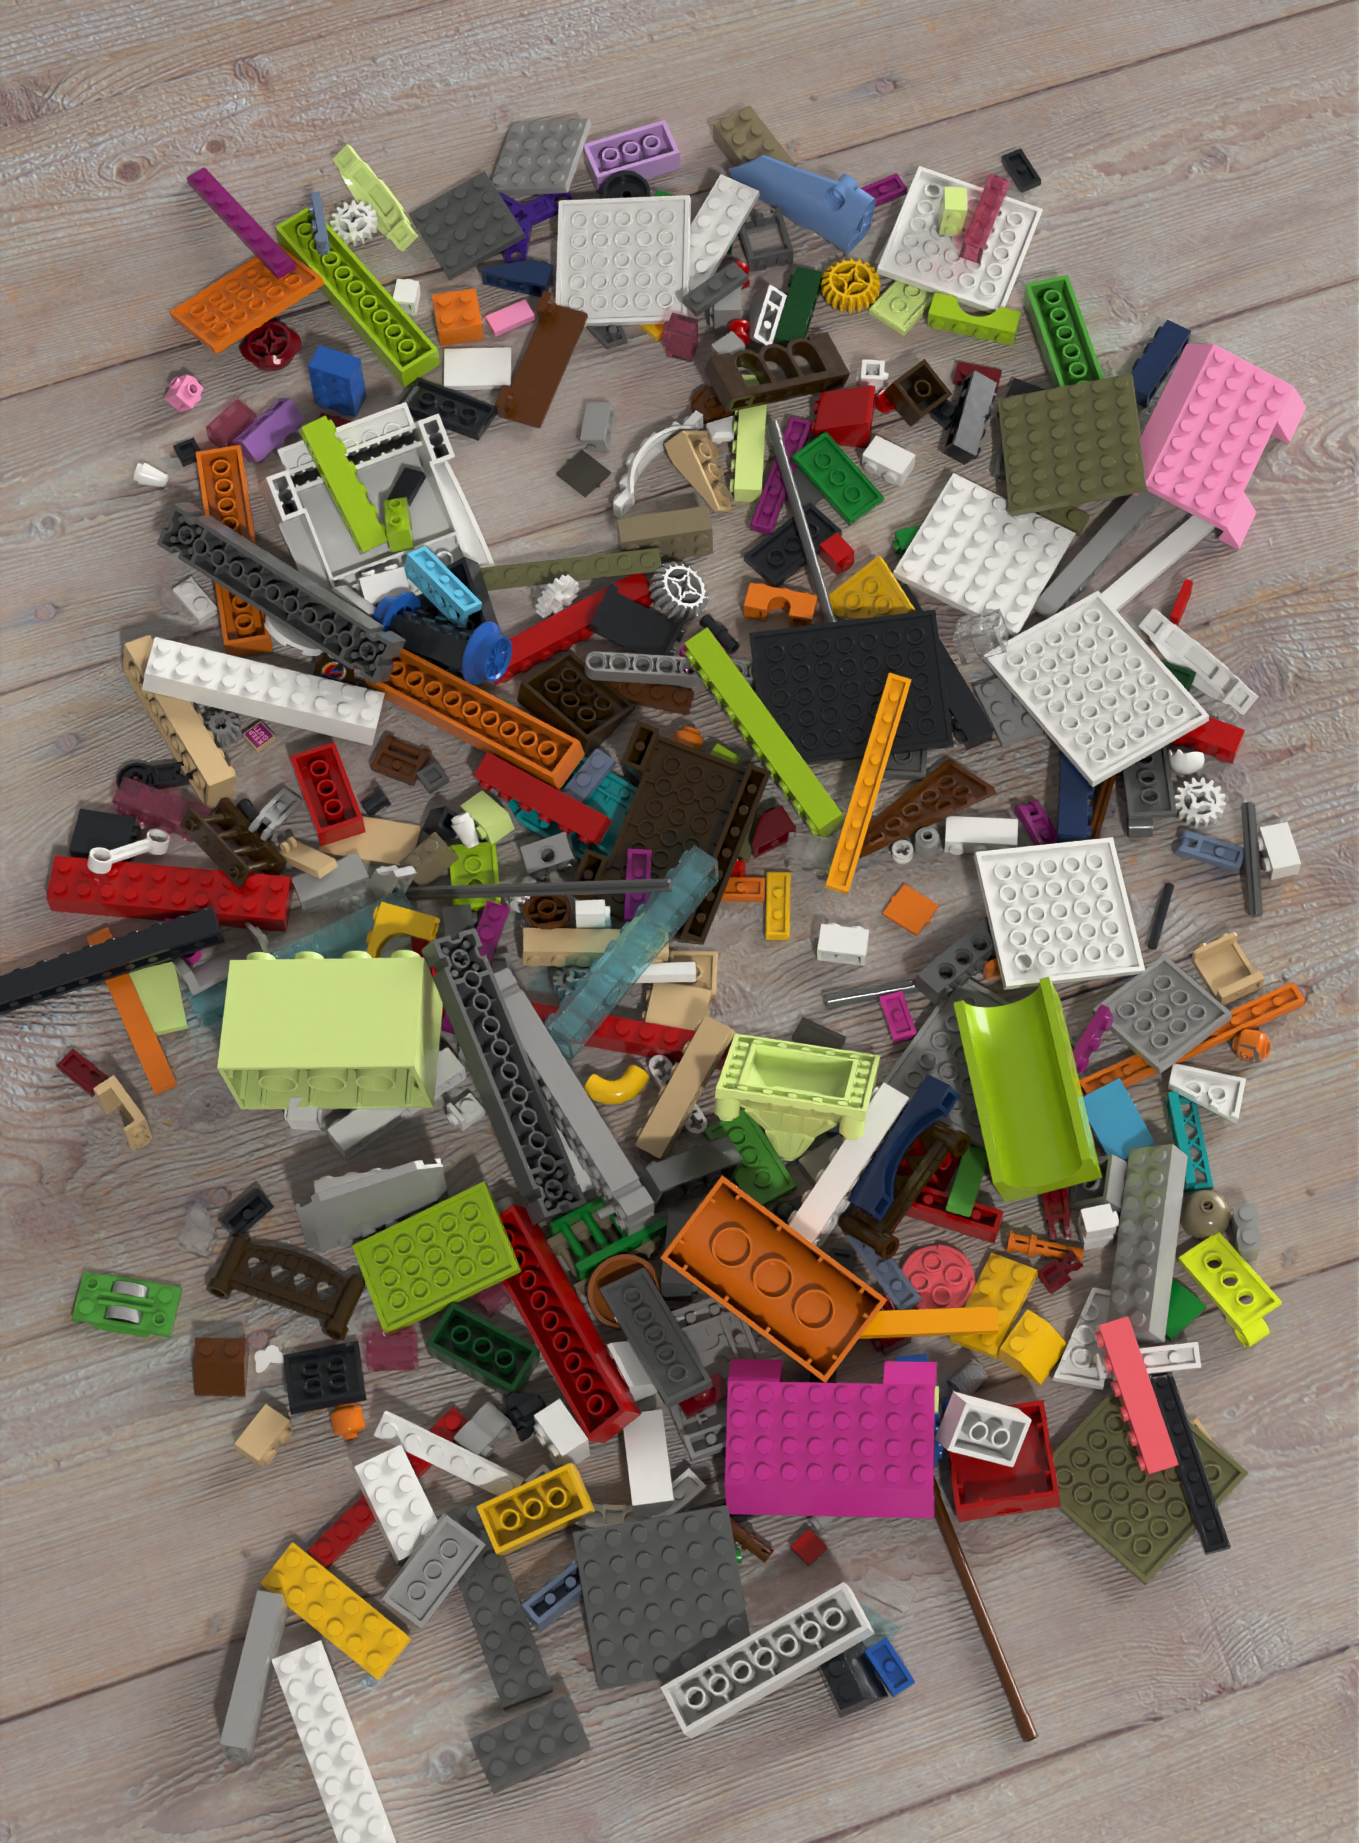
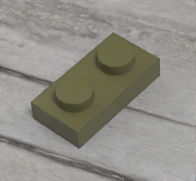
(1067, 517)

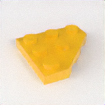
(870, 594)

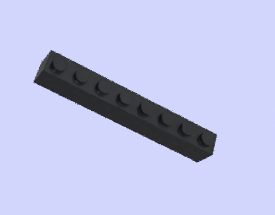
(965, 713)

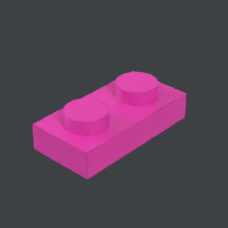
(897, 1016)

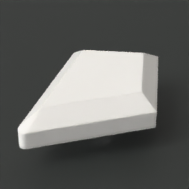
(721, 430)

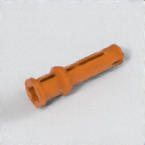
(1032, 1245)

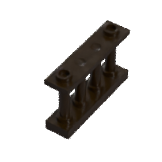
(235, 827)

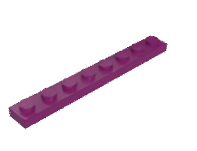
(241, 223)

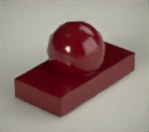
(705, 1399)

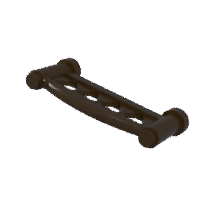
(938, 1141)
(333, 1310)

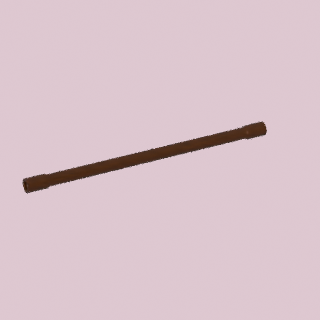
(1022, 1717)

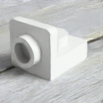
(465, 1112)

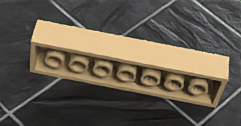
(181, 731)

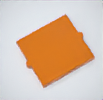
(910, 910)

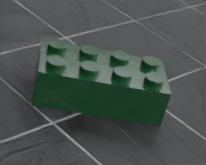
(483, 1351)

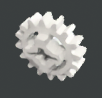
(354, 222)
(557, 596)
(1203, 811)

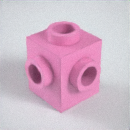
(184, 393)

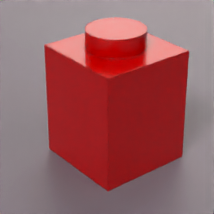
(837, 553)

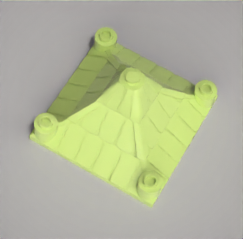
(796, 1090)

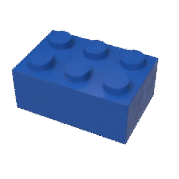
(337, 381)

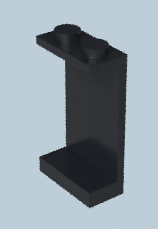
(635, 626)

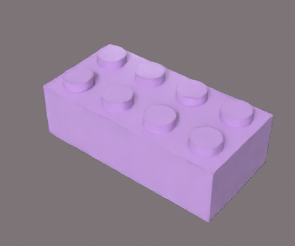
(642, 150)

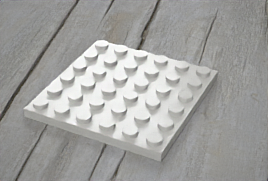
(624, 258)
(932, 260)
(981, 556)
(1058, 913)

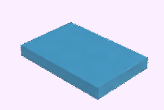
(1116, 1120)

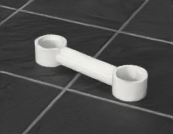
(146, 845)

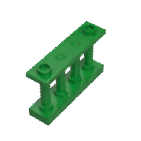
(586, 1262)

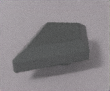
(608, 335)

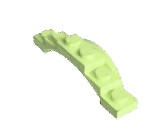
(373, 191)

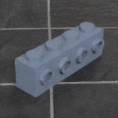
(554, 1598)

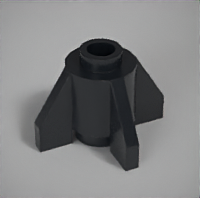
(521, 1412)

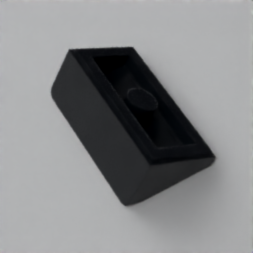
(246, 1212)

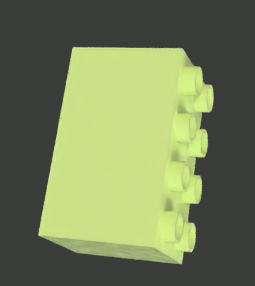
(331, 1031)

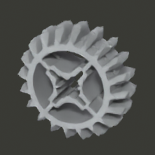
(678, 591)

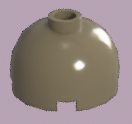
(1205, 1214)

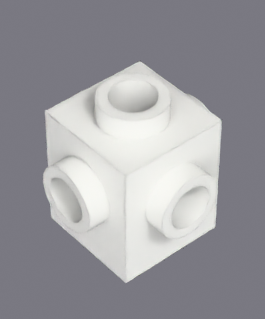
(873, 374)

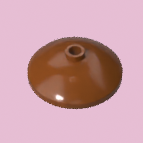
(608, 1272)

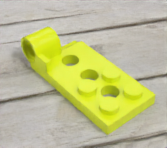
(1243, 1318)

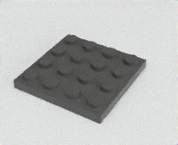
(467, 225)

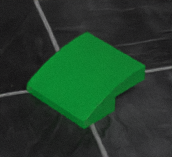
(1182, 1311)

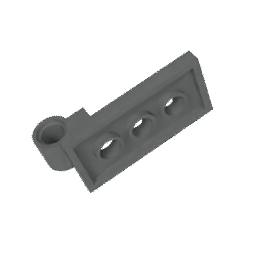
(1138, 810)

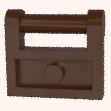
(397, 765)

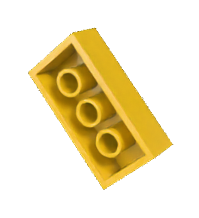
(536, 1509)

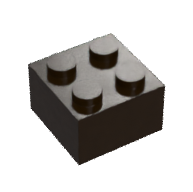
(917, 392)

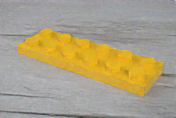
(336, 1611)

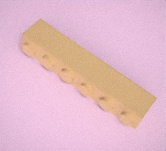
(570, 946)
(684, 1087)

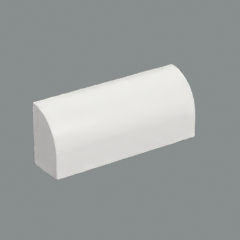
(648, 1464)

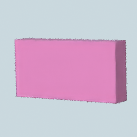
(510, 317)

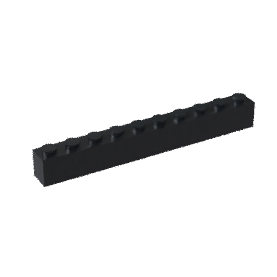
(109, 959)

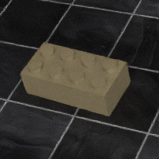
(746, 137)
(675, 532)

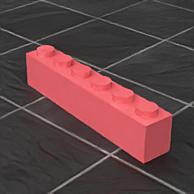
(1136, 1396)

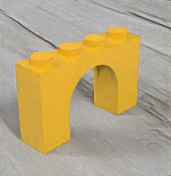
(398, 921)

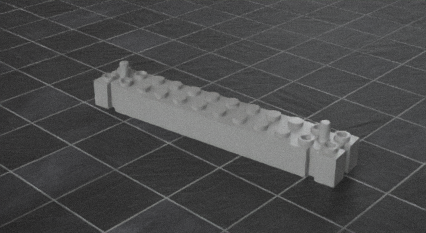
(578, 1117)

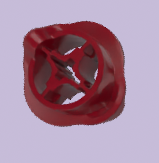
(275, 354)

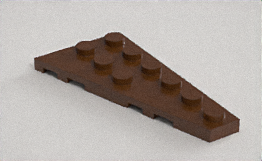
(929, 801)

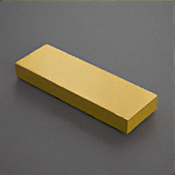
(778, 906)

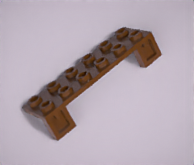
(542, 363)

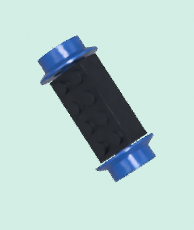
(479, 653)

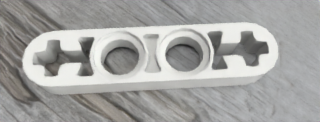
(657, 1076)

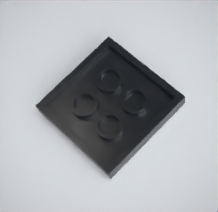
(324, 1377)

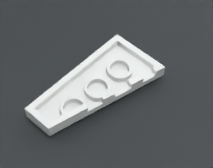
(1077, 1361)

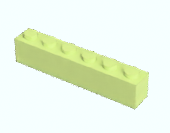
(749, 450)

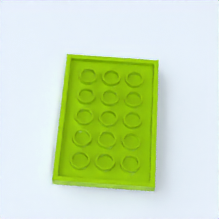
(436, 1258)

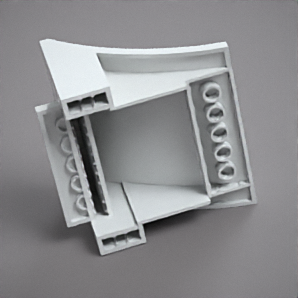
(380, 451)

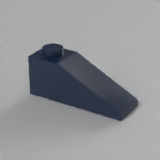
(524, 277)

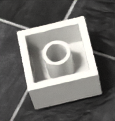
(561, 1435)

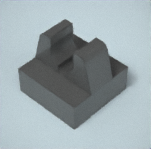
(432, 777)

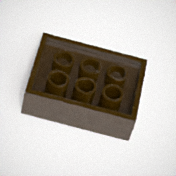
(573, 702)

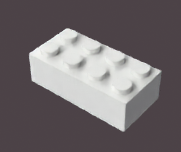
(396, 1501)

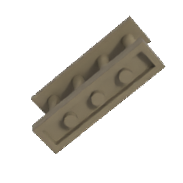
(561, 1247)

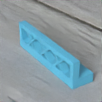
(442, 584)

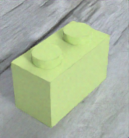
(952, 211)
(489, 817)

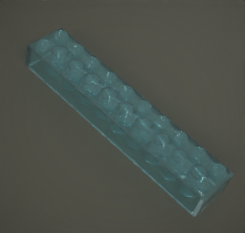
(632, 952)

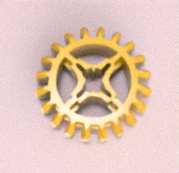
(850, 285)

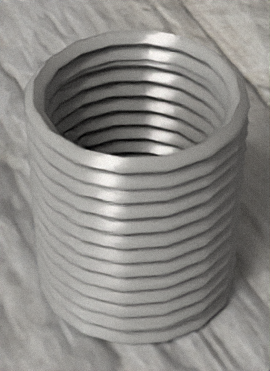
(967, 1378)

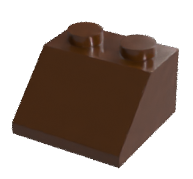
(220, 1366)

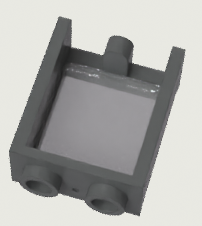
(766, 242)

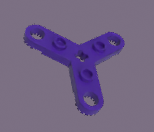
(534, 212)

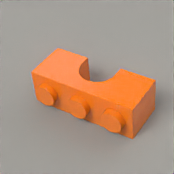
(763, 599)

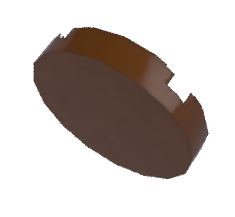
(707, 403)

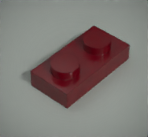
(964, 369)

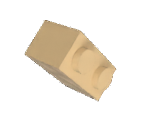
(264, 1436)

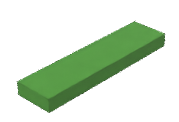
(967, 1181)

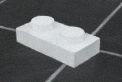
(195, 600)

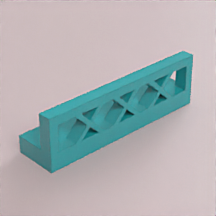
(1180, 1140)

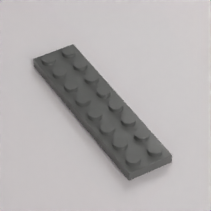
(500, 1619)

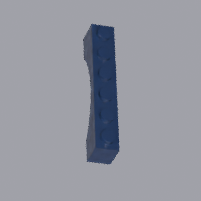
(929, 1104)

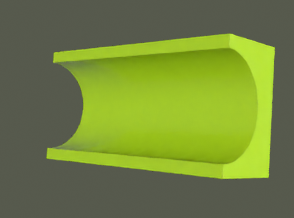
(1028, 1095)

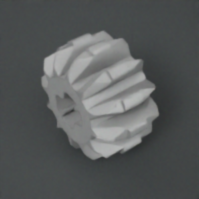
(224, 728)

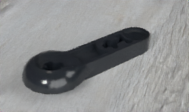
(156, 776)

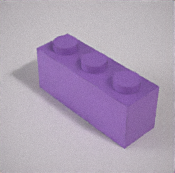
(269, 430)

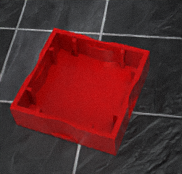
(994, 1490)

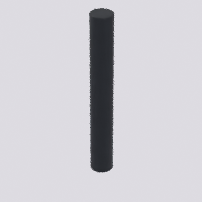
(1160, 916)

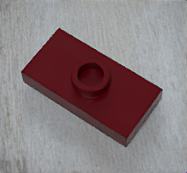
(81, 1072)

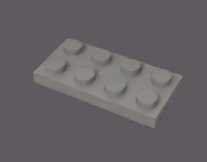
(432, 1570)

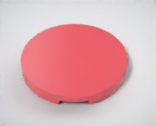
(940, 1277)

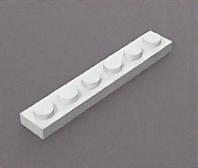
(446, 1455)

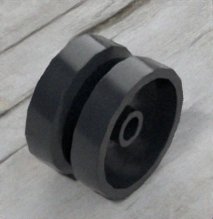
(626, 185)

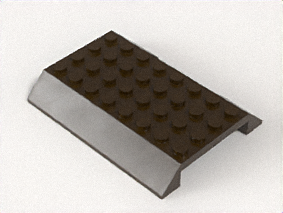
(679, 804)

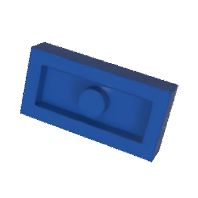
(889, 1667)

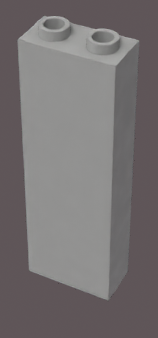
(254, 1677)

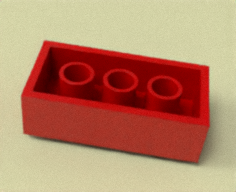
(327, 794)

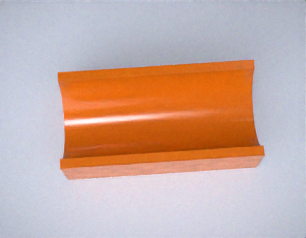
(773, 1279)

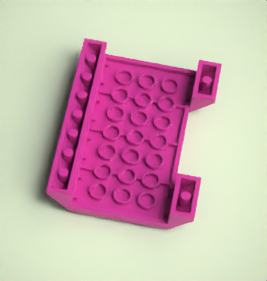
(830, 1443)

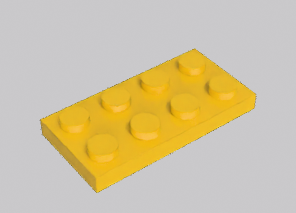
(1003, 1286)

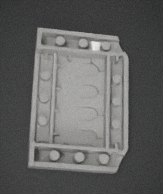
(371, 1204)
(716, 1339)

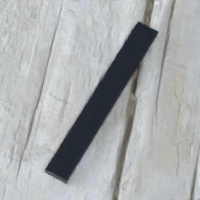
(1190, 1467)

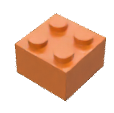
(457, 317)

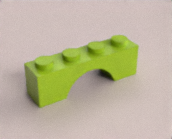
(998, 327)

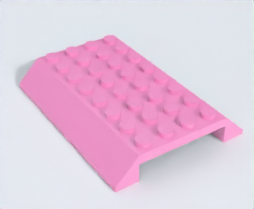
(1213, 433)

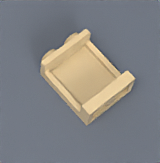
(1226, 969)
(676, 1005)
(111, 1096)

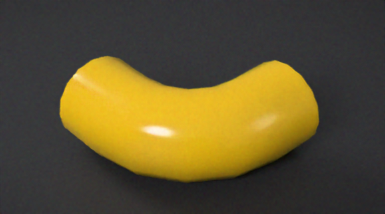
(617, 1090)

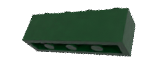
(799, 305)

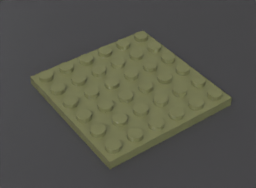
(1072, 445)
(1120, 1508)

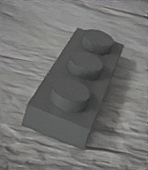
(715, 289)

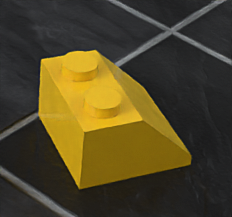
(1032, 1348)

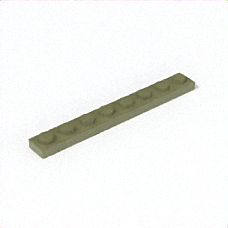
(577, 567)

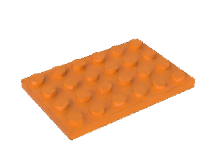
(243, 302)

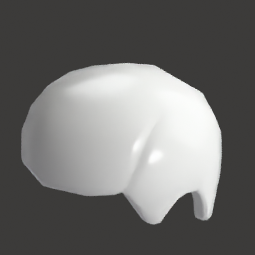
(1185, 762)

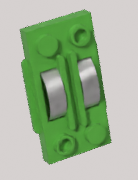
(127, 1305)

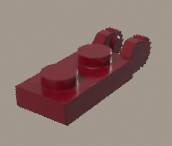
(1056, 1210)

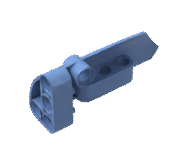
(811, 201)

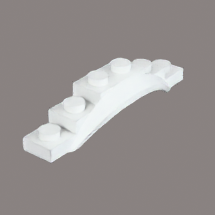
(644, 455)
(1211, 674)

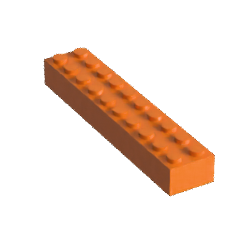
(228, 501)
(480, 719)

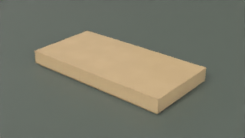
(382, 844)

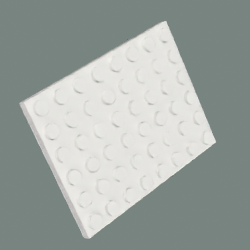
(1096, 688)

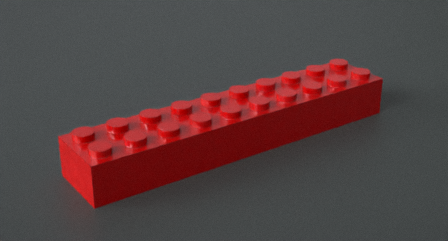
(169, 892)
(565, 1333)

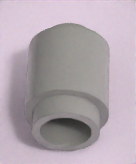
(926, 842)

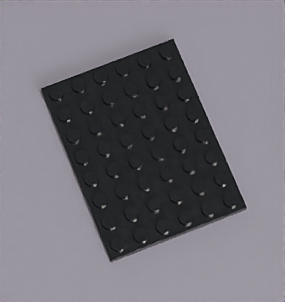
(830, 678)

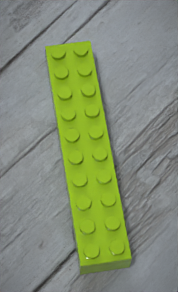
(361, 300)
(764, 733)

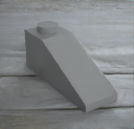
(765, 314)

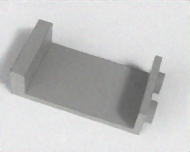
(218, 968)

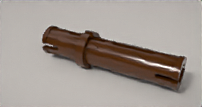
(749, 1541)

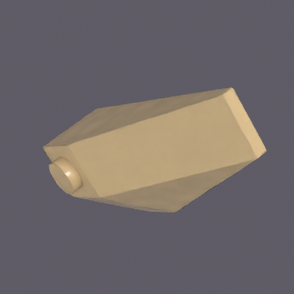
(697, 461)

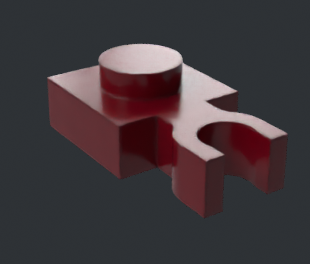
(1055, 1273)

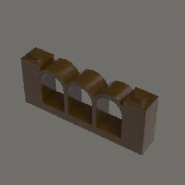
(817, 349)

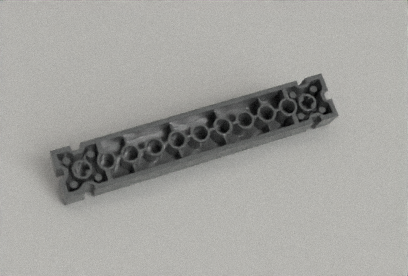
(281, 592)
(503, 1076)

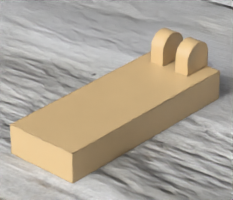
(307, 858)

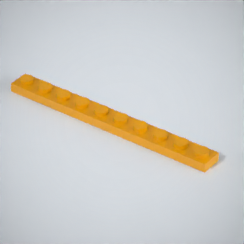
(867, 784)

